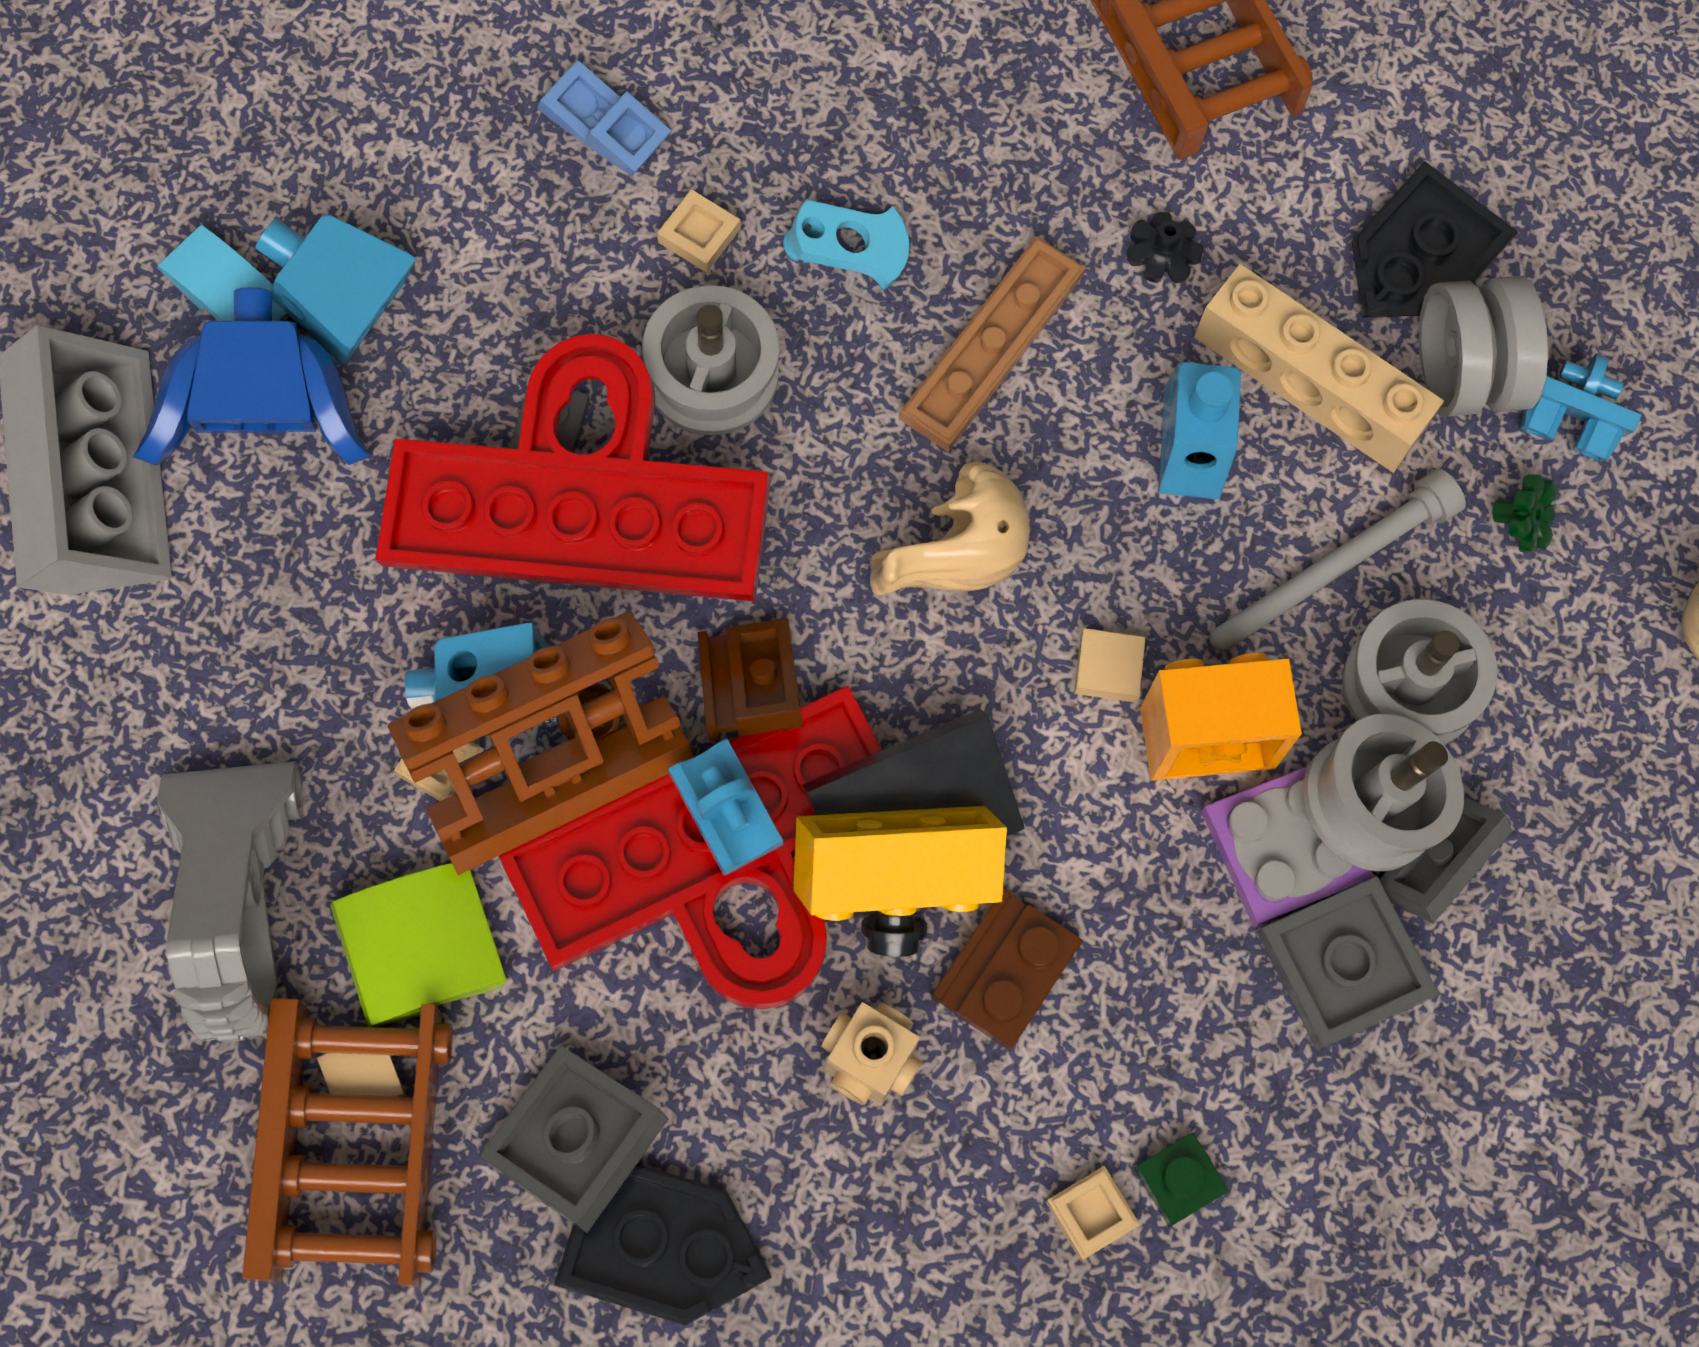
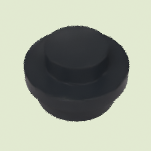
(893, 934)

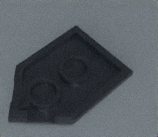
(1421, 239)
(664, 1249)

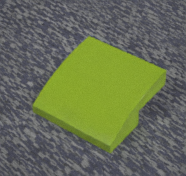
(417, 943)

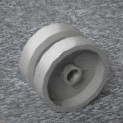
(1483, 345)

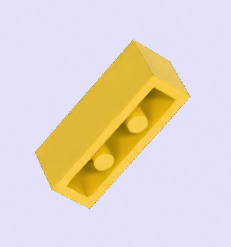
(899, 861)

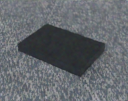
(936, 769)

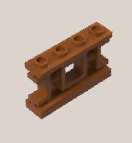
(561, 780)

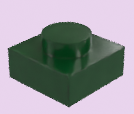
(1181, 1179)

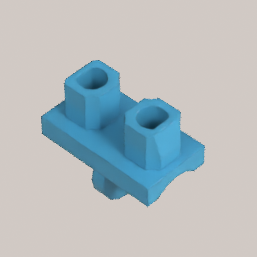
(1603, 420)
(725, 807)

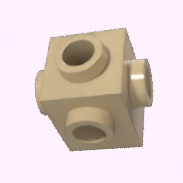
(868, 1078)

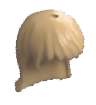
(978, 550)

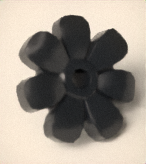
(1164, 248)

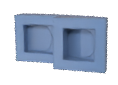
(603, 120)

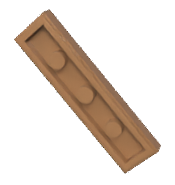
(991, 344)

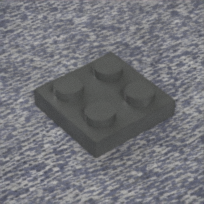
(1347, 963)
(574, 1138)

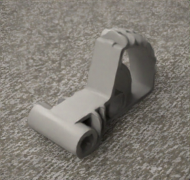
(219, 923)

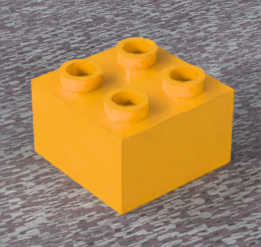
(1219, 717)

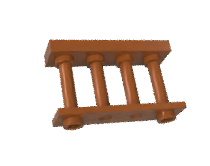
(1160, 69)
(289, 1105)

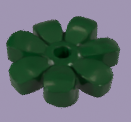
(1529, 513)

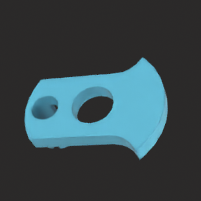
(883, 235)

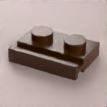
(750, 679)
(1006, 970)

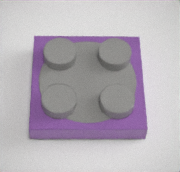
(1275, 851)

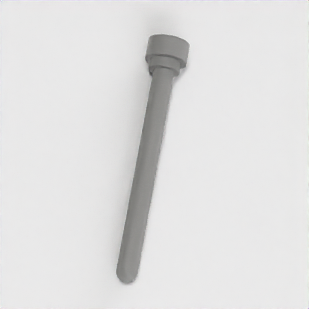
(1434, 499)

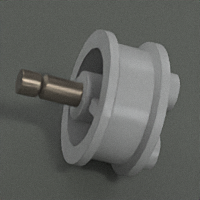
(711, 359)
(1422, 665)
(1383, 792)

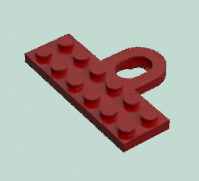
(573, 515)
(649, 862)

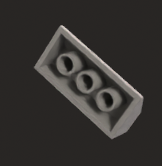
(77, 496)

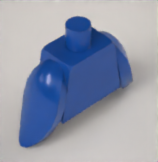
(251, 380)

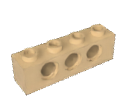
(1317, 368)

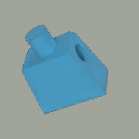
(334, 280)
(1199, 417)

